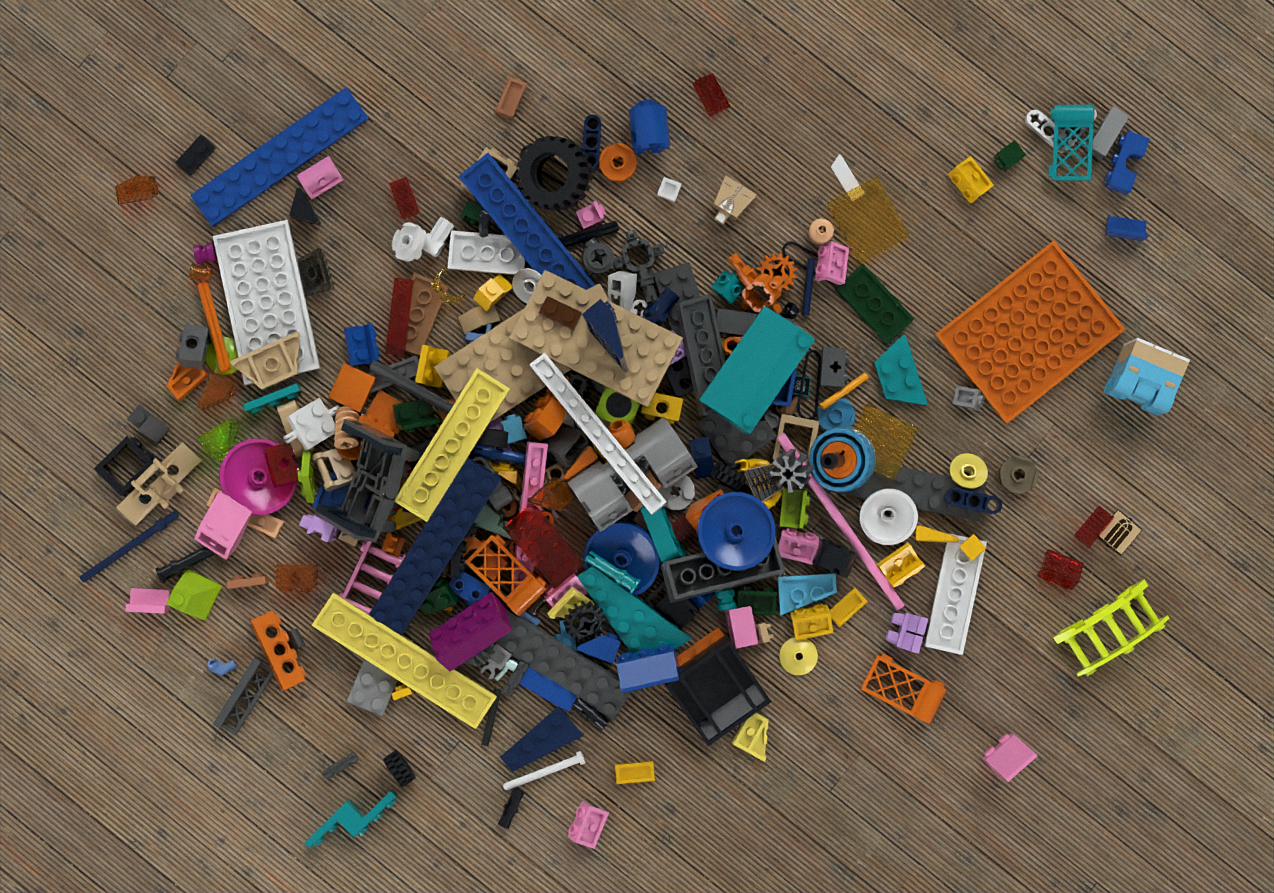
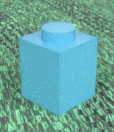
(514, 426)

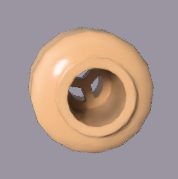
(815, 235)

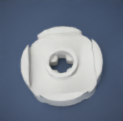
(415, 236)
(686, 494)

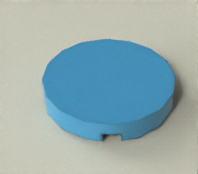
(837, 415)

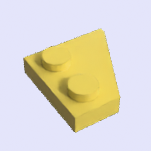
(567, 601)
(752, 736)

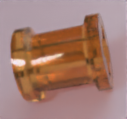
(193, 274)

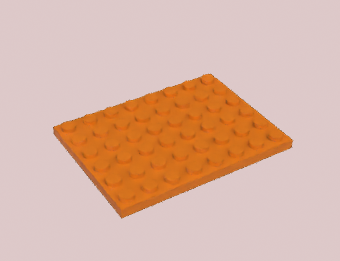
(1030, 332)

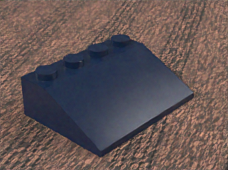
(602, 323)

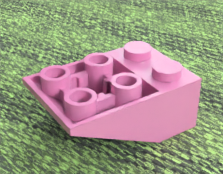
(223, 525)

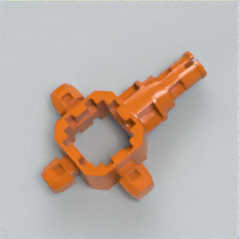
(751, 279)

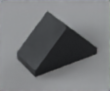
(302, 209)

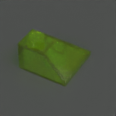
(220, 439)

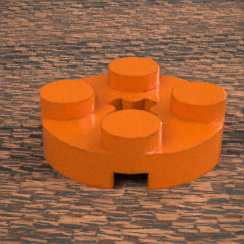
(619, 173)

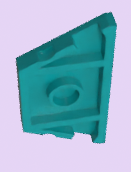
(899, 374)

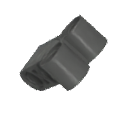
(501, 495)

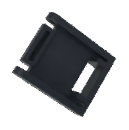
(675, 612)

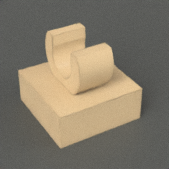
(762, 633)

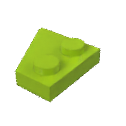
(306, 476)

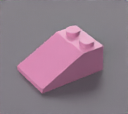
(1008, 757)

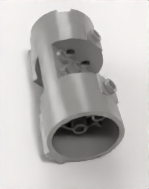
(654, 449)

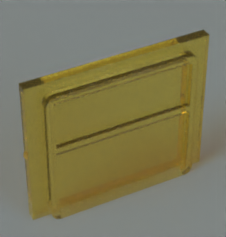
(868, 219)

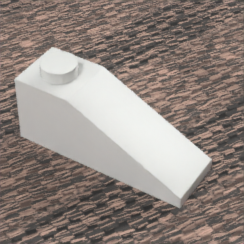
(622, 289)

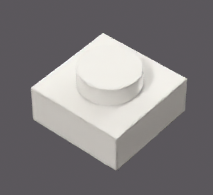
(669, 189)

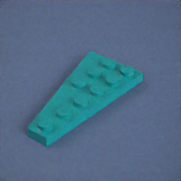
(630, 617)

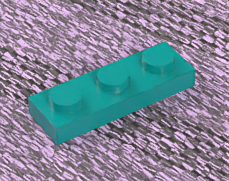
(272, 399)

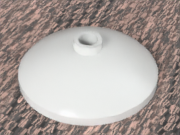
(890, 528)

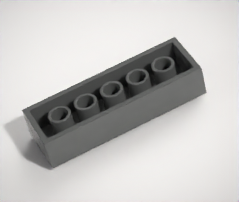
(699, 576)

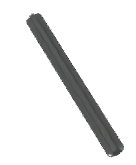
(411, 386)

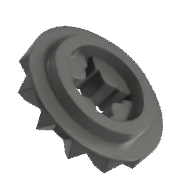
(601, 249)

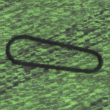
(802, 384)

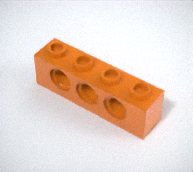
(284, 679)

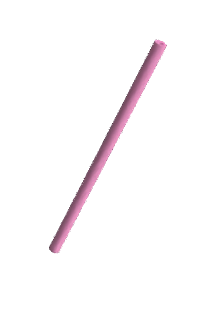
(847, 531)

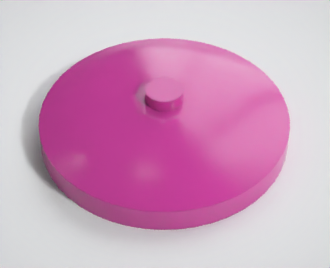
(248, 480)

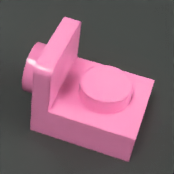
(591, 215)

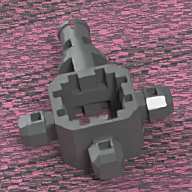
(644, 272)

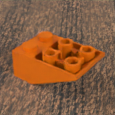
(546, 417)

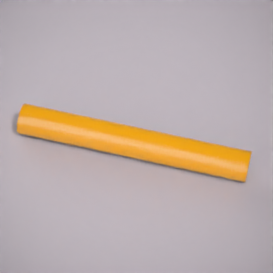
(843, 391)

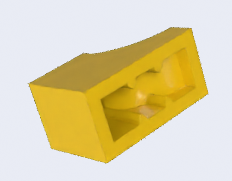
(492, 292)

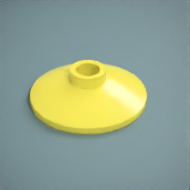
(971, 464)
(788, 656)

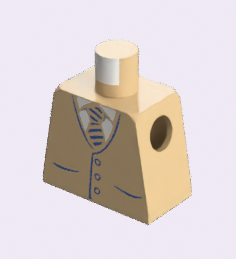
(732, 200)

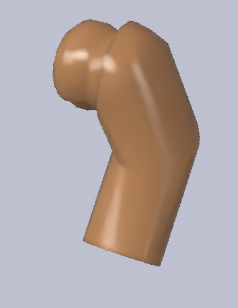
(786, 409)

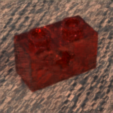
(278, 474)

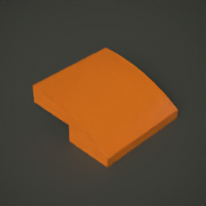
(352, 387)

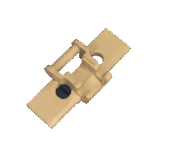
(163, 488)

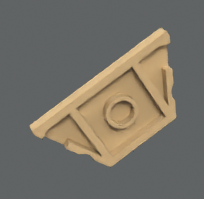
(271, 362)

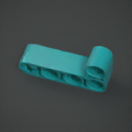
(663, 535)

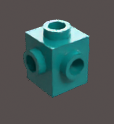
(728, 286)

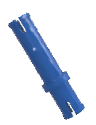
(494, 453)

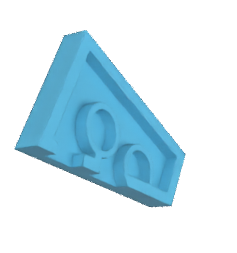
(803, 590)

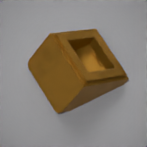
(511, 478)

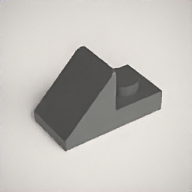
(148, 423)

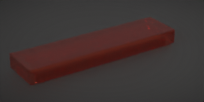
(399, 316)

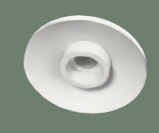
(522, 283)

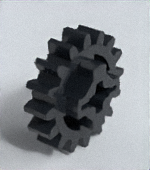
(584, 621)

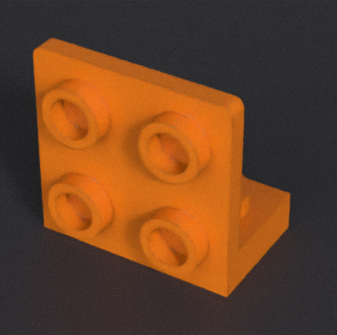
(381, 414)

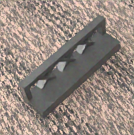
(238, 692)

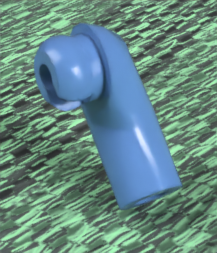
(220, 668)

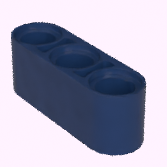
(592, 134)
(982, 501)

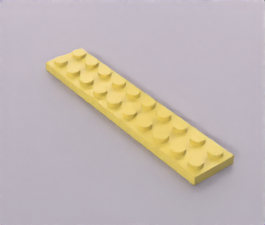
(403, 660)

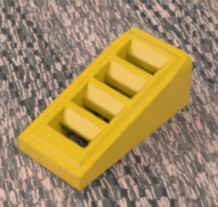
(927, 534)

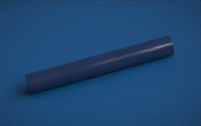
(808, 286)

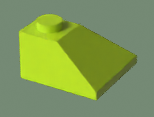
(194, 595)

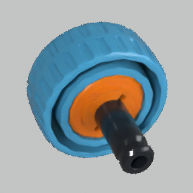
(842, 459)

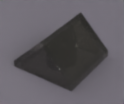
(315, 272)

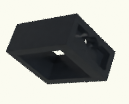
(110, 478)

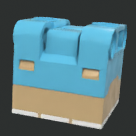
(1147, 376)

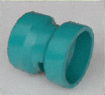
(726, 600)

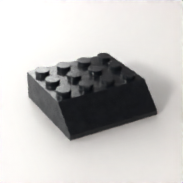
(717, 691)

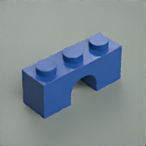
(1130, 146)

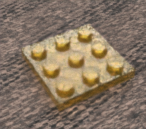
(889, 438)

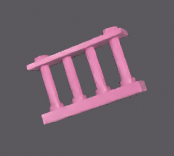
(367, 548)

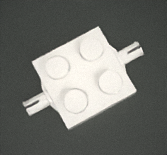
(311, 424)

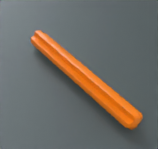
(214, 327)

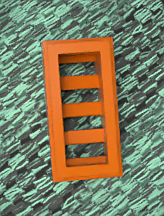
(584, 461)

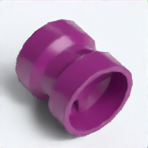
(204, 253)

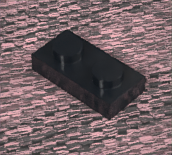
(195, 155)

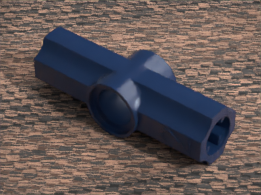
(658, 311)

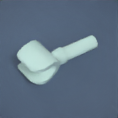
(511, 664)

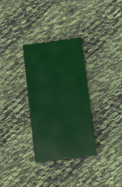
(874, 304)

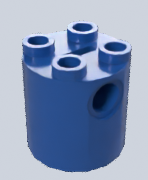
(649, 127)

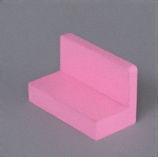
(320, 177)
(148, 601)
(741, 627)

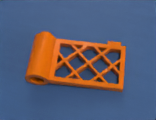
(525, 593)
(927, 701)

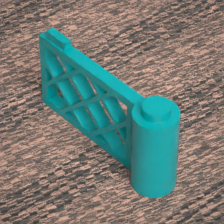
(1072, 117)

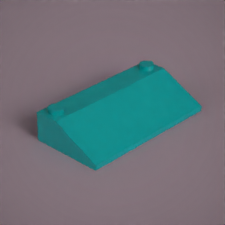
(756, 370)

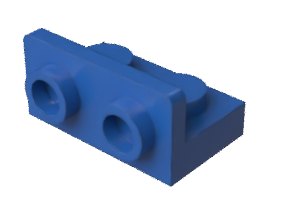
(361, 345)

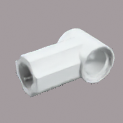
(435, 240)

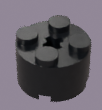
(834, 558)

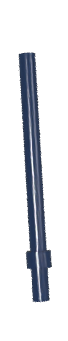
(160, 524)

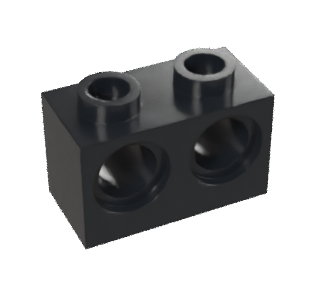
(675, 377)

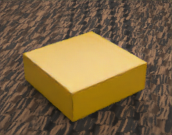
(972, 547)

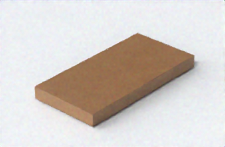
(423, 314)

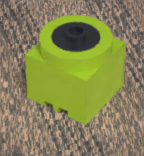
(616, 407)

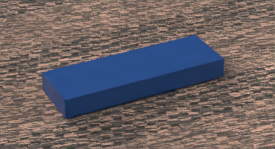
(548, 689)

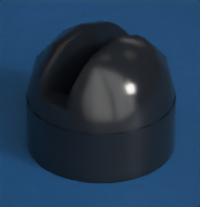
(790, 310)

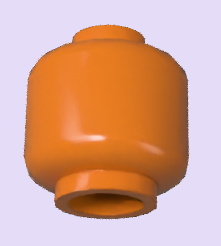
(622, 433)

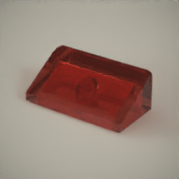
(711, 94)

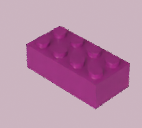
(470, 631)

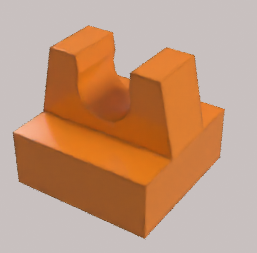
(393, 544)

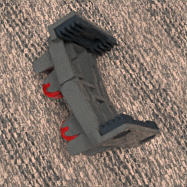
(375, 476)

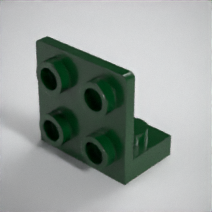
(414, 414)

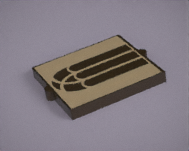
(1120, 533)

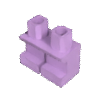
(315, 524)
(907, 623)

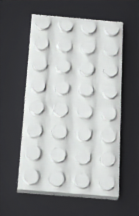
(265, 290)

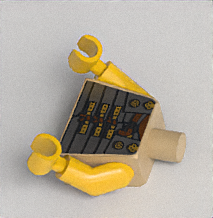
(759, 480)

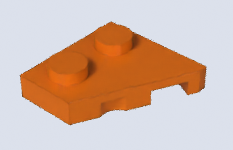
(185, 380)

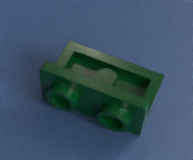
(439, 597)
(761, 602)

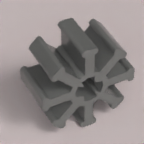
(791, 470)

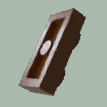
(560, 313)

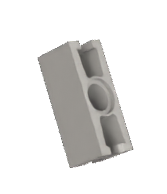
(1108, 132)

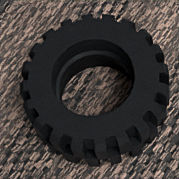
(531, 167)

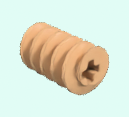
(341, 438)

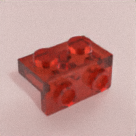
(1060, 569)

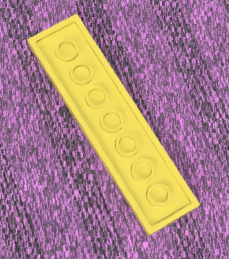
(452, 444)

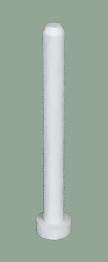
(579, 758)

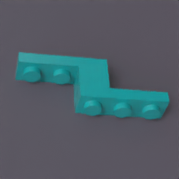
(351, 819)

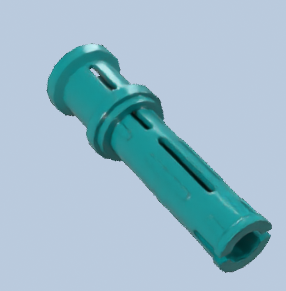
(621, 577)

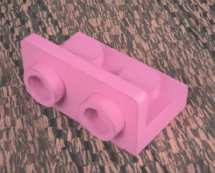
(832, 263)
(798, 545)
(554, 595)
(587, 825)

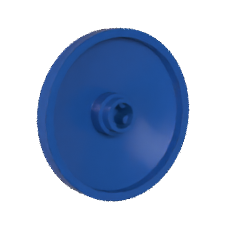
(736, 531)
(628, 549)

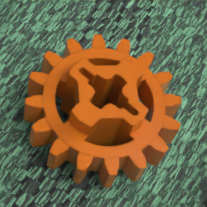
(783, 262)

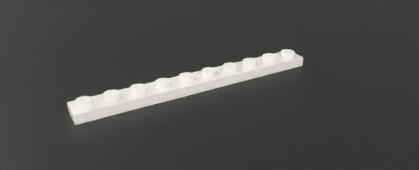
(598, 434)

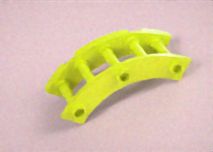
(1105, 613)

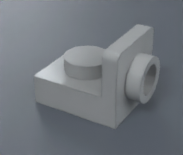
(968, 398)

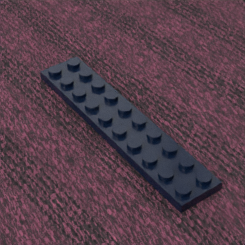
(435, 546)

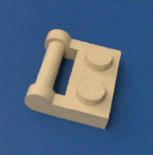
(341, 467)

